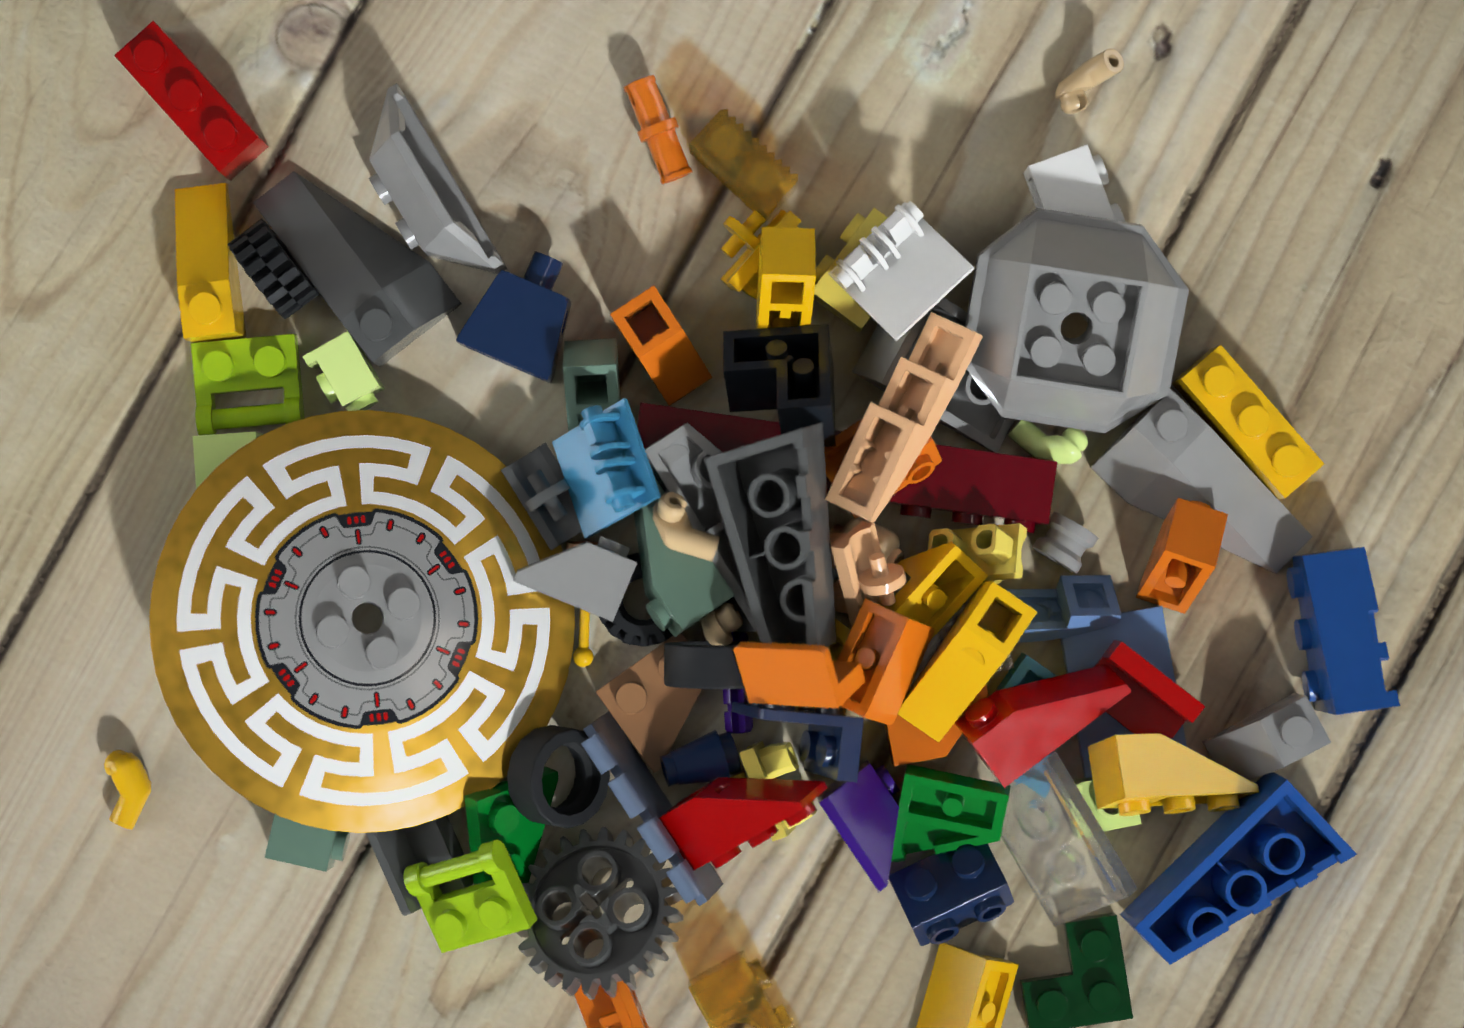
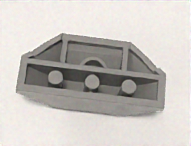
(425, 191)

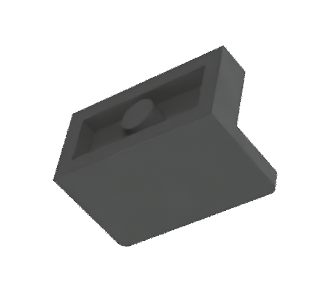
(425, 843)

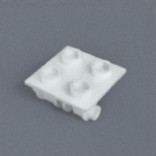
(901, 270)

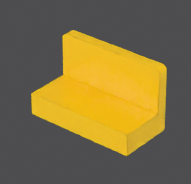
(966, 990)

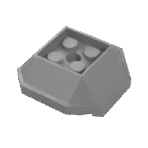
(1065, 266)

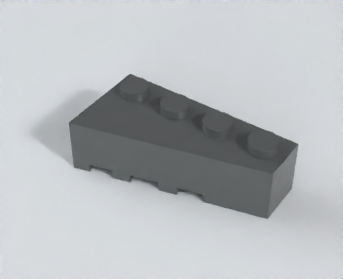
(780, 533)

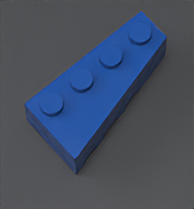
(1236, 869)

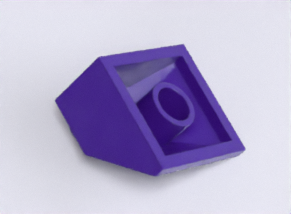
(866, 818)

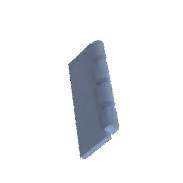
(642, 795)

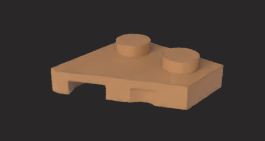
(646, 707)

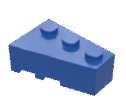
(1339, 632)

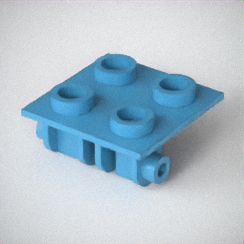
(605, 467)

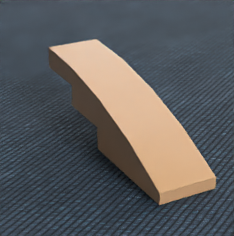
(904, 419)

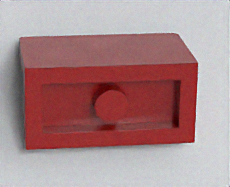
(1155, 699)

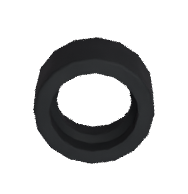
(701, 665)
(527, 770)

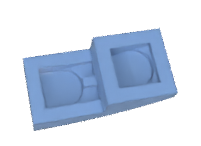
(1071, 609)

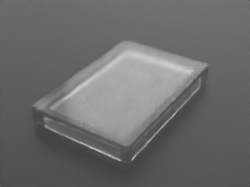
(1061, 844)

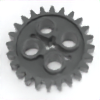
(626, 945)

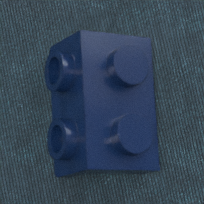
(951, 892)

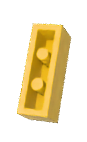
(1247, 422)

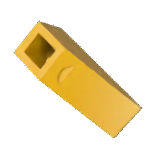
(966, 659)
(1157, 771)

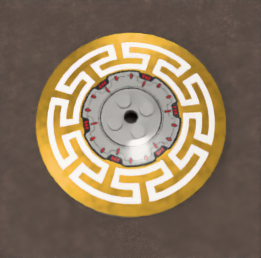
(263, 640)

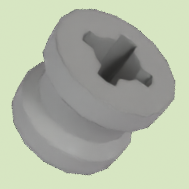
(1065, 542)

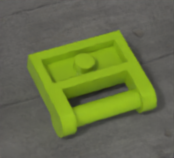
(246, 367)
(477, 910)

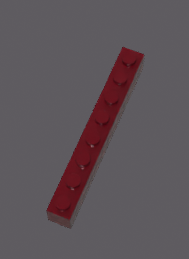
(964, 482)

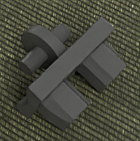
(544, 495)

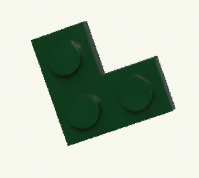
(1095, 987)

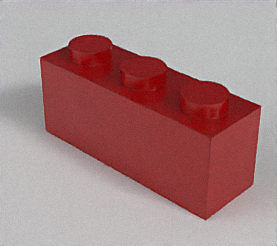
(191, 101)

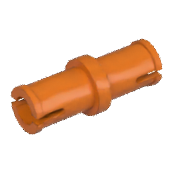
(657, 129)

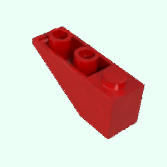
(733, 811)

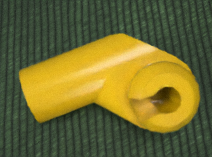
(131, 784)

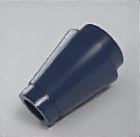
(701, 760)

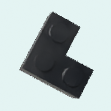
(785, 372)

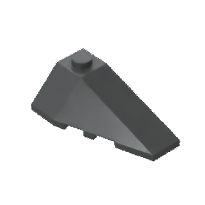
(364, 275)

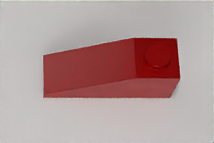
(1031, 720)

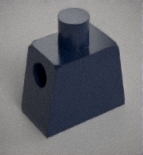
(521, 319)

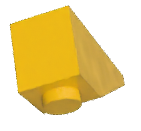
(206, 266)
(785, 277)

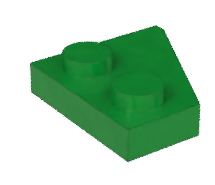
(947, 811)
(494, 816)

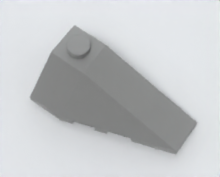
(1177, 455)

